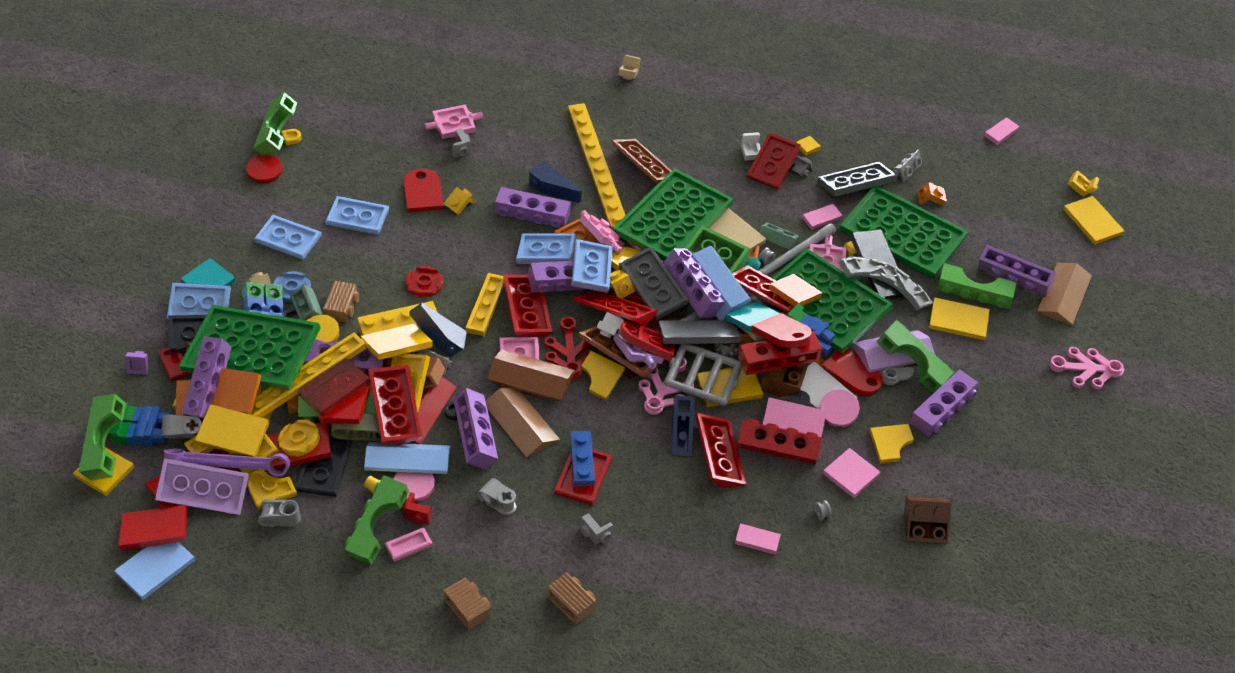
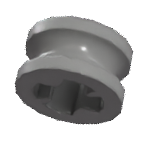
(766, 256)
(823, 510)

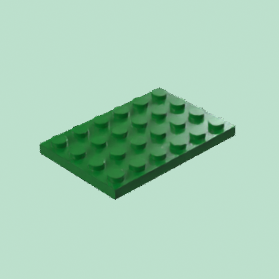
(672, 214)
(910, 231)
(844, 301)
(259, 343)

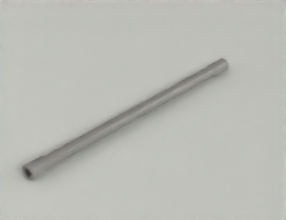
(785, 258)

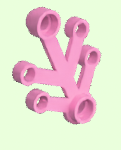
(1059, 364)
(662, 391)

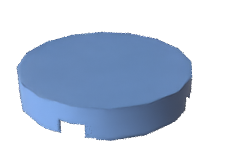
(290, 282)

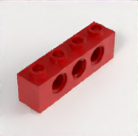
(768, 356)
(748, 441)

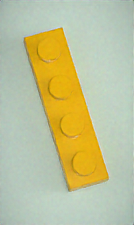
(485, 305)

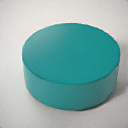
(754, 263)

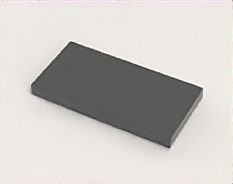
(857, 179)
(654, 282)
(698, 332)

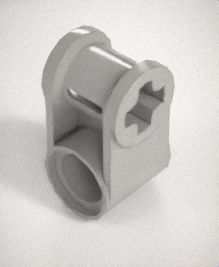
(179, 426)
(498, 497)
(279, 513)

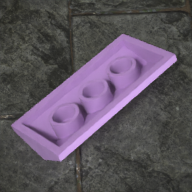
(877, 358)
(202, 486)

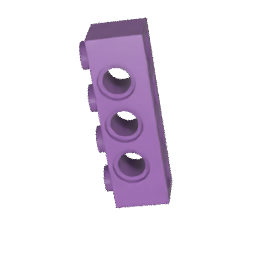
(532, 207)
(1016, 269)
(551, 276)
(694, 283)
(319, 347)
(203, 385)
(944, 402)
(475, 429)

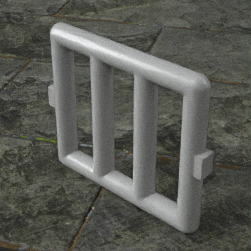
(687, 386)

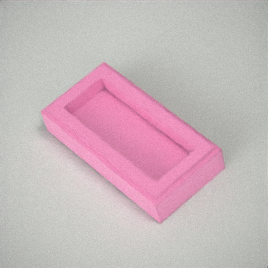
(1001, 131)
(822, 216)
(757, 539)
(408, 544)

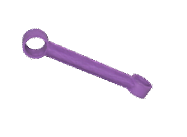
(228, 460)

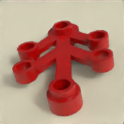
(570, 351)

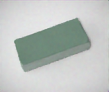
(778, 235)
(305, 302)

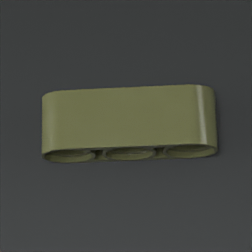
(366, 431)

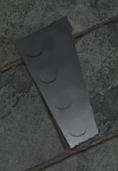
(183, 330)

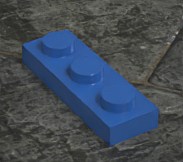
(582, 458)

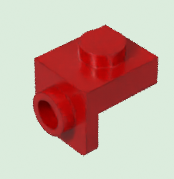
(417, 513)

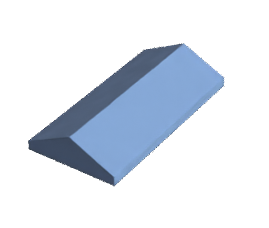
(722, 280)
(407, 458)

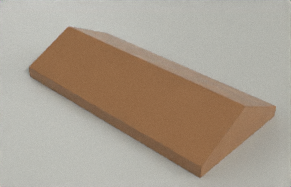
(1066, 293)
(520, 421)

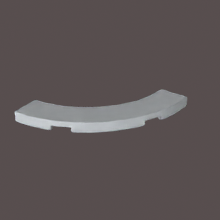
(888, 273)

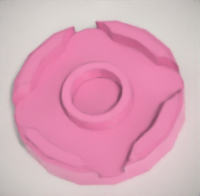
(841, 408)
(419, 483)

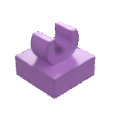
(137, 363)

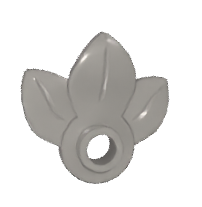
(893, 375)

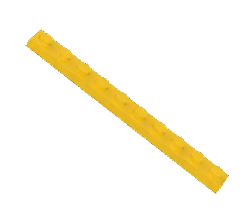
(597, 164)
(274, 397)

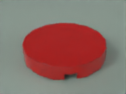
(264, 169)
(424, 281)

